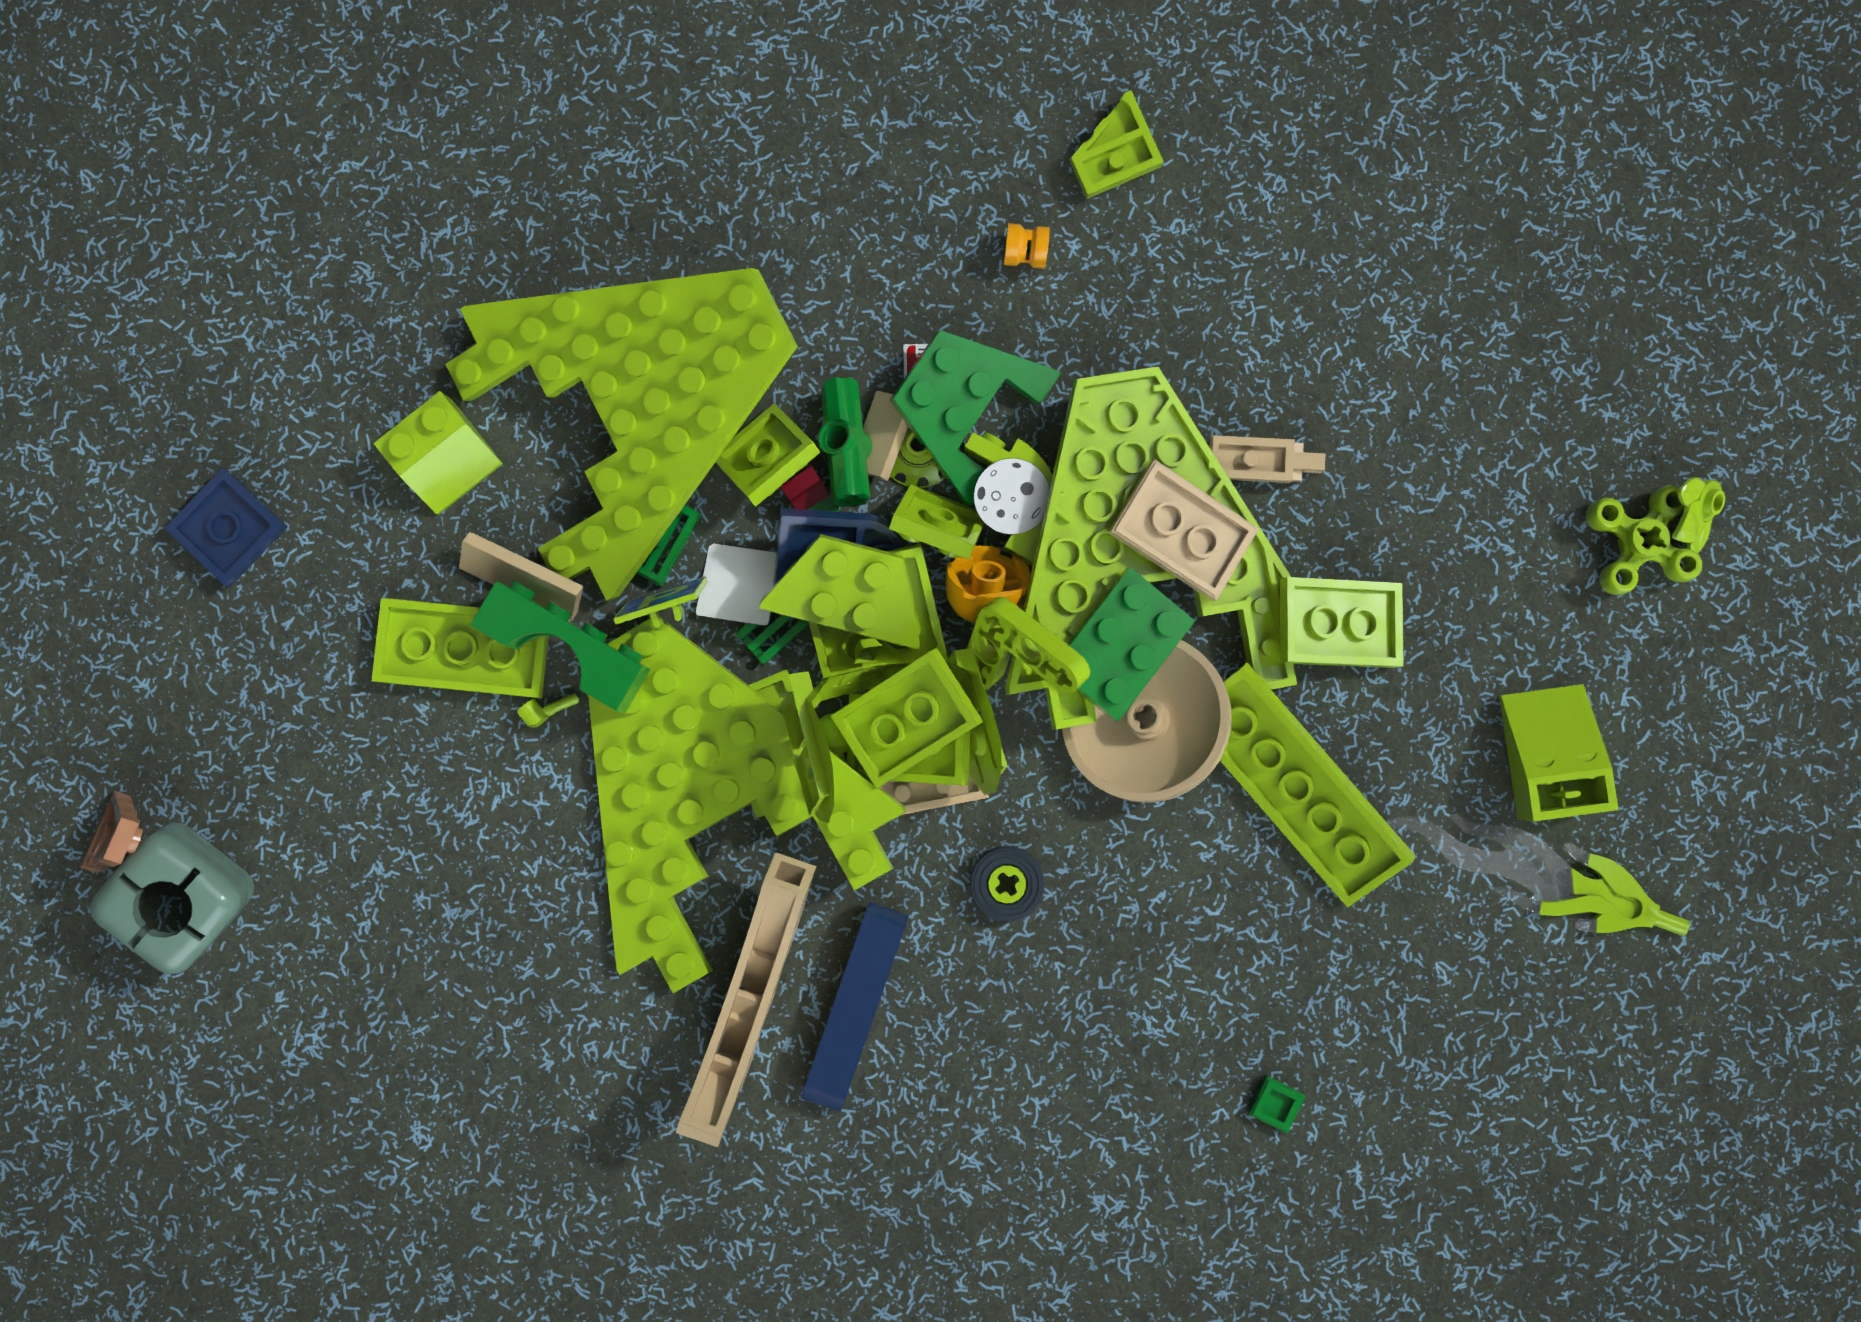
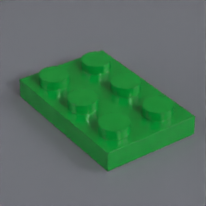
(1127, 642)

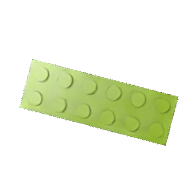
(1307, 793)

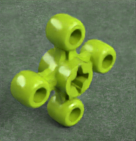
(1630, 541)

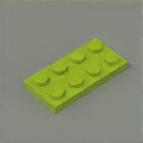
(440, 649)

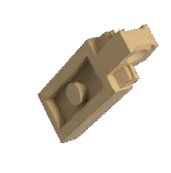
(1264, 459)

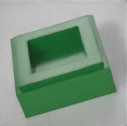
(1276, 1104)

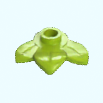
(1701, 504)

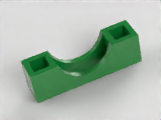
(606, 672)

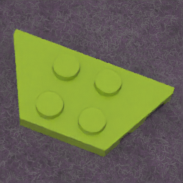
(848, 590)

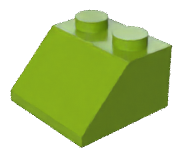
(438, 453)

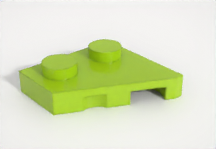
(1116, 150)

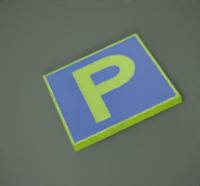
(660, 600)

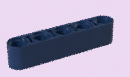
(854, 1006)

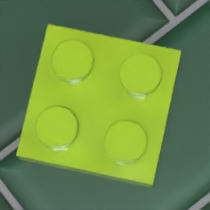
(766, 454)
(938, 522)

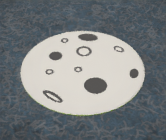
(1011, 496)

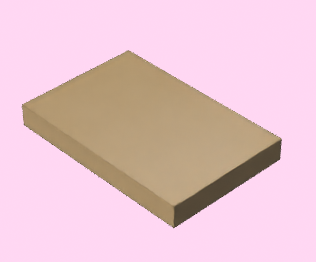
(1183, 530)

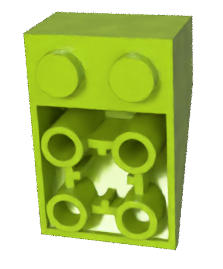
(1556, 754)

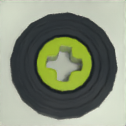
(1002, 905)

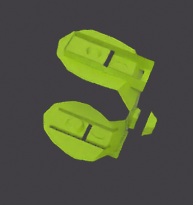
(805, 730)

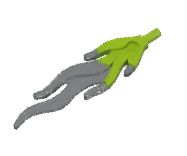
(1557, 886)

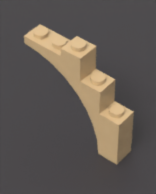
(747, 1000)

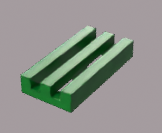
(675, 552)
(754, 645)

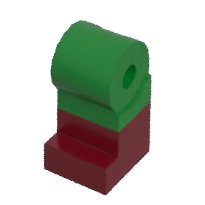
(808, 492)

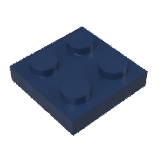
(226, 527)

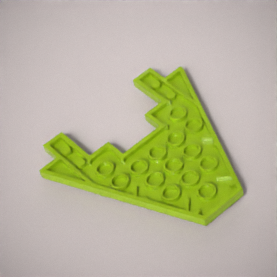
(670, 377)
(1105, 446)
(685, 760)

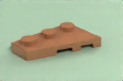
(114, 835)

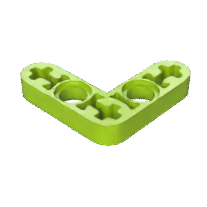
(1053, 661)

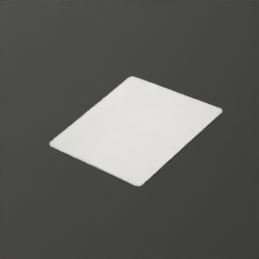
(736, 584)

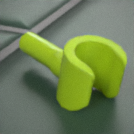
(535, 715)

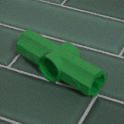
(845, 442)

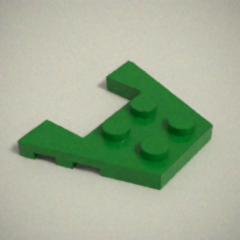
(950, 392)

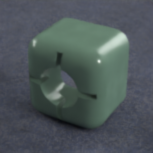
(171, 856)

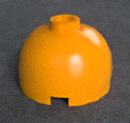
(984, 577)

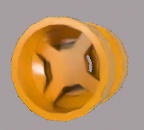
(1017, 246)

